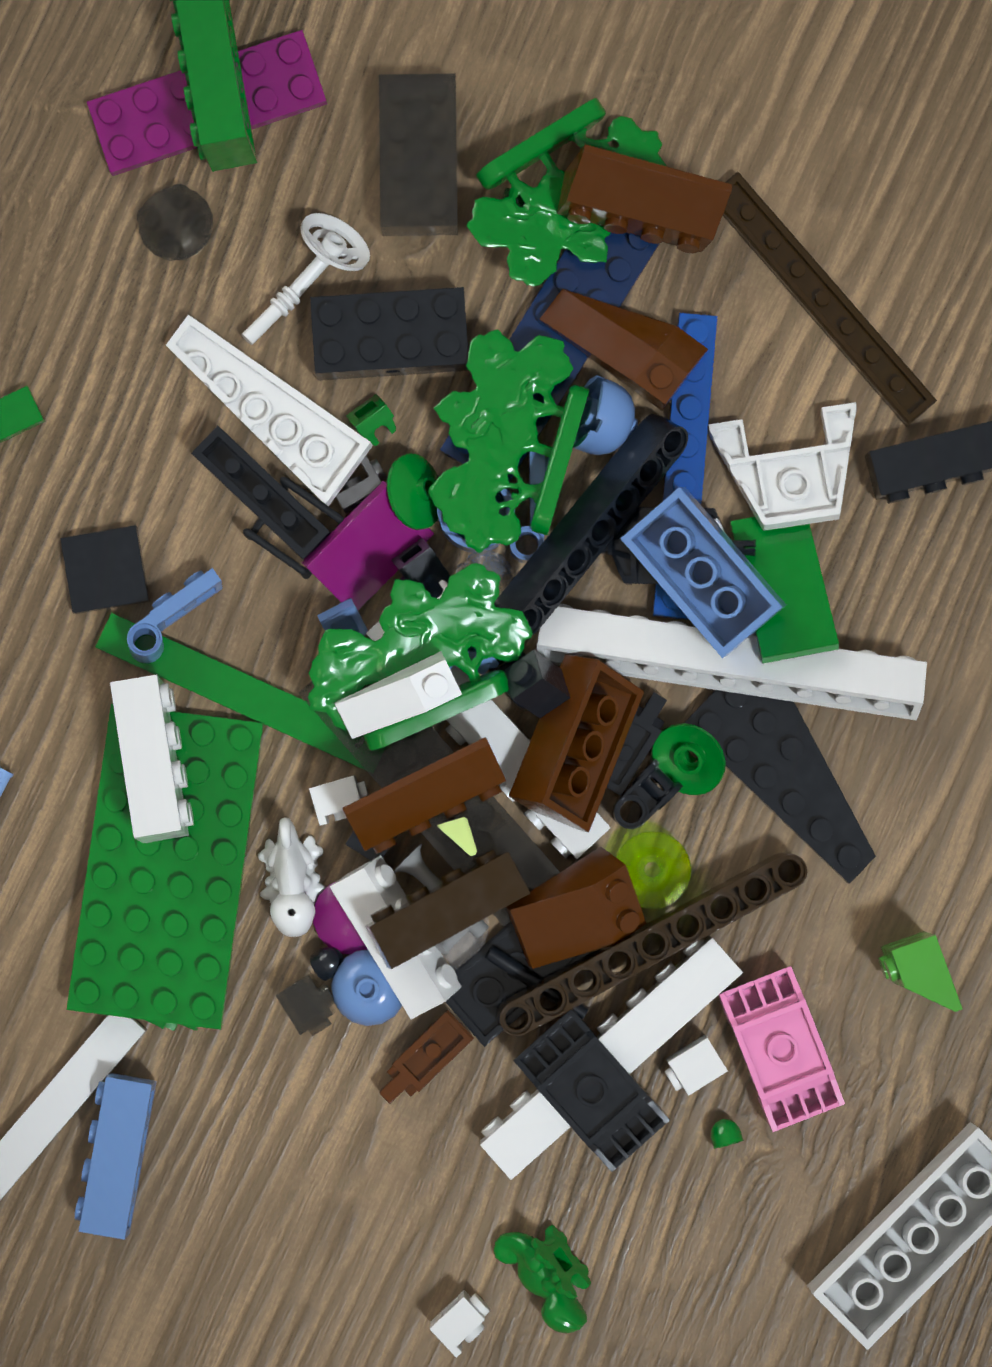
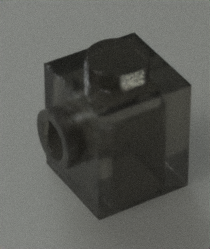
(308, 1004)

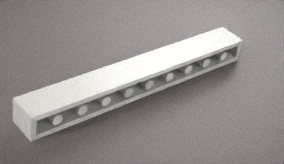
(684, 657)

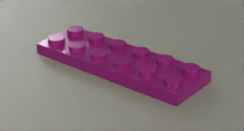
(154, 120)

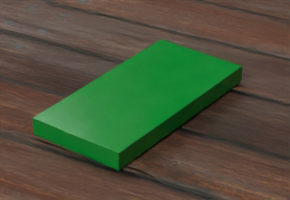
(792, 569)

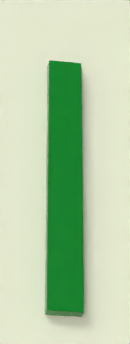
(227, 688)

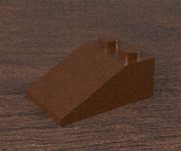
(577, 910)

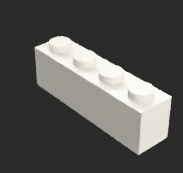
(422, 980)

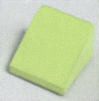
(460, 833)

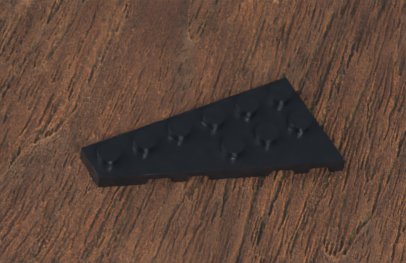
(782, 765)

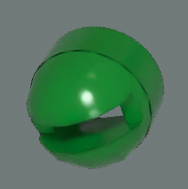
(725, 1133)

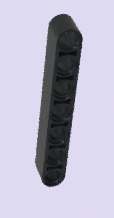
(594, 519)

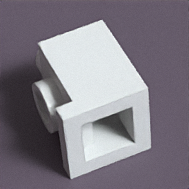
(335, 795)
(460, 1321)

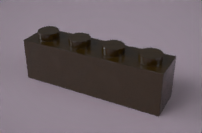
(447, 909)

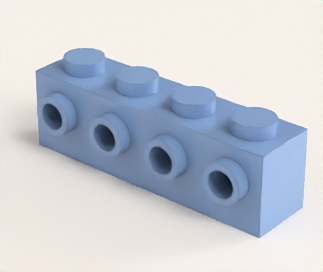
(116, 1157)

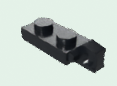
(638, 743)

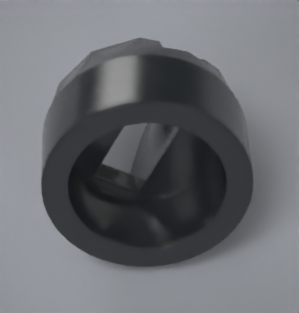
(326, 962)

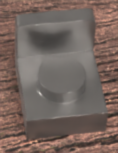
(357, 489)

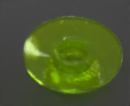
(672, 863)

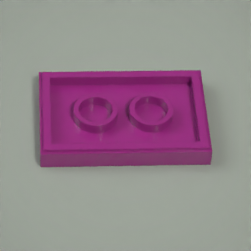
(360, 549)

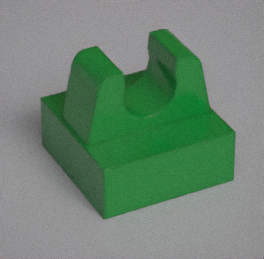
(371, 416)

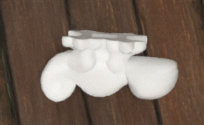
(292, 879)

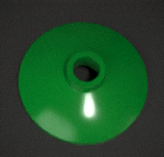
(408, 491)
(695, 774)

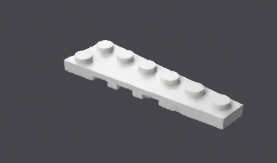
(293, 427)

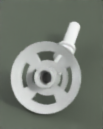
(326, 253)

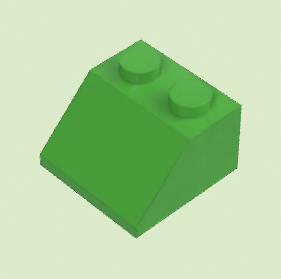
(921, 968)

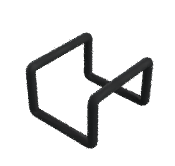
(252, 534)

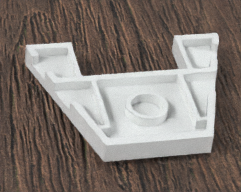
(791, 484)

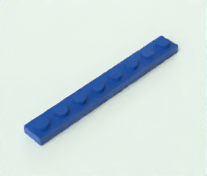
(691, 411)

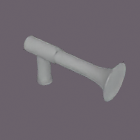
(416, 867)

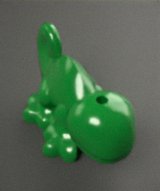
(548, 1271)

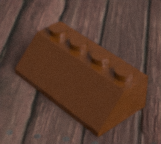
(643, 199)
(577, 744)
(424, 795)

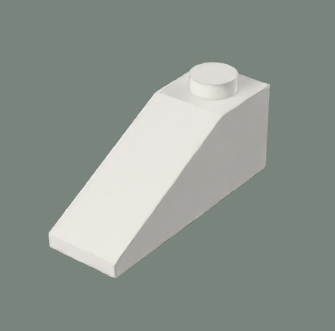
(399, 696)

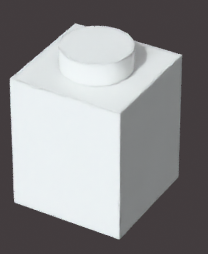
(694, 1066)

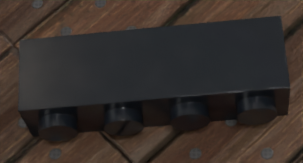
(931, 462)
(260, 493)

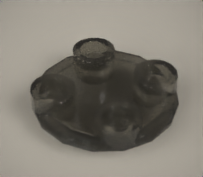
(175, 223)

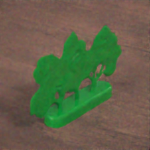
(536, 230)
(497, 429)
(414, 630)

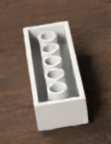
(911, 1240)

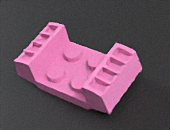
(781, 1049)

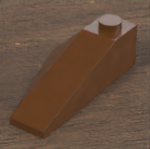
(634, 348)

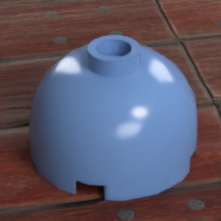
(606, 417)
(363, 991)

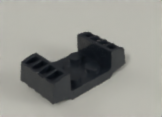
(591, 1090)

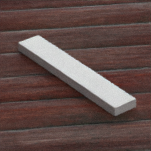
(65, 1096)

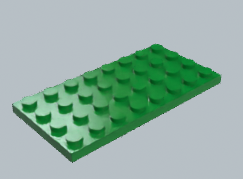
(166, 910)

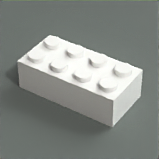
(150, 759)

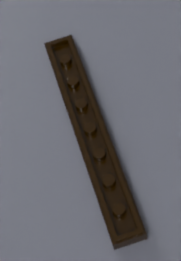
(825, 302)

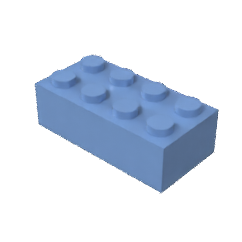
(703, 571)

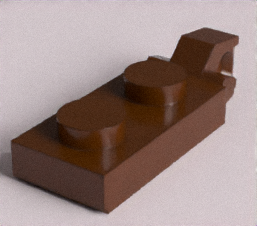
(426, 1057)

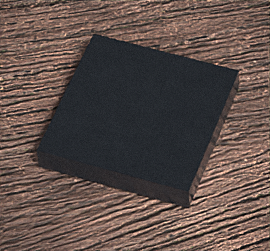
(105, 569)

